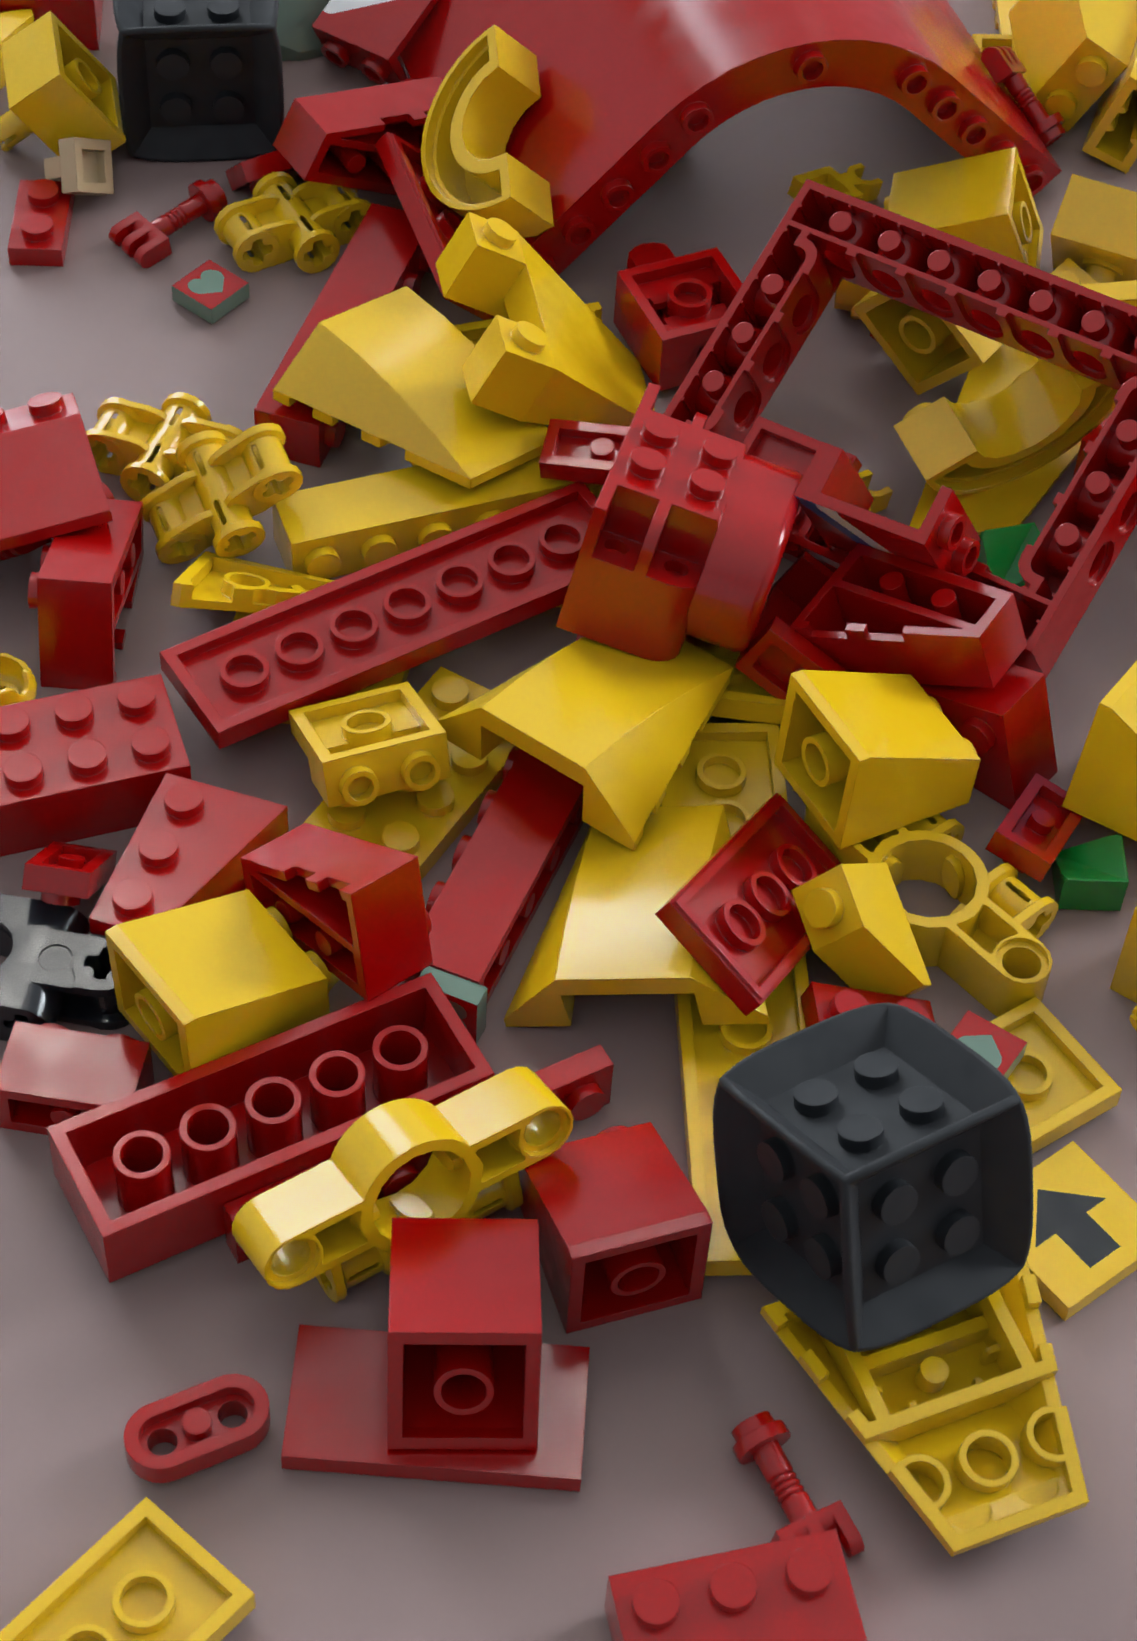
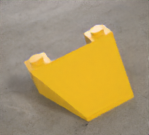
(545, 345)

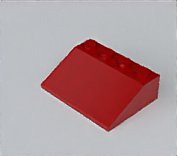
(47, 472)

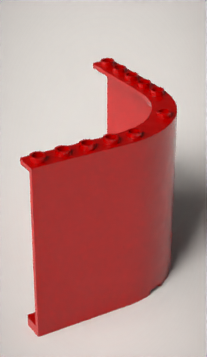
(650, 78)

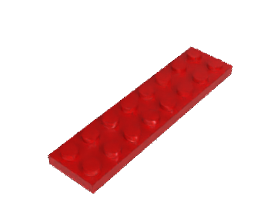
(382, 618)

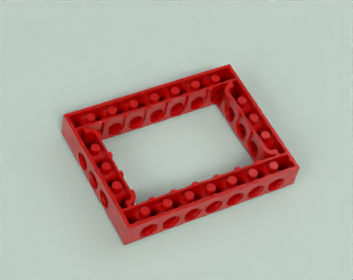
(1053, 319)

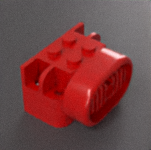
(680, 540)

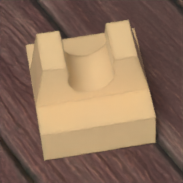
(82, 166)

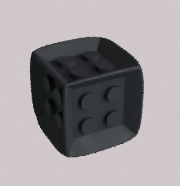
(199, 78)
(874, 1174)

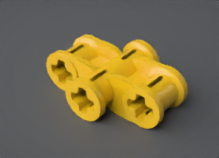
(290, 223)
(147, 439)
(221, 493)

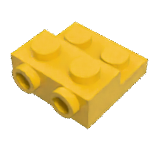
(371, 745)

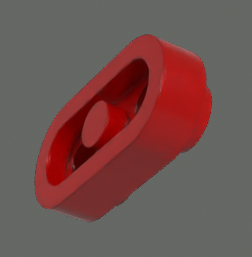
(194, 1427)

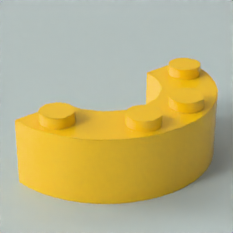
(470, 131)
(1004, 433)

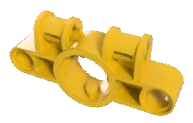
(987, 939)
(329, 1215)

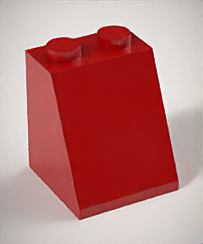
(616, 1227)
(464, 1334)

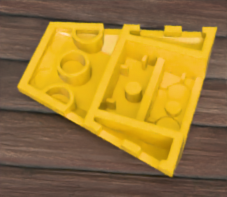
(402, 382)
(603, 722)
(607, 930)
(958, 1415)

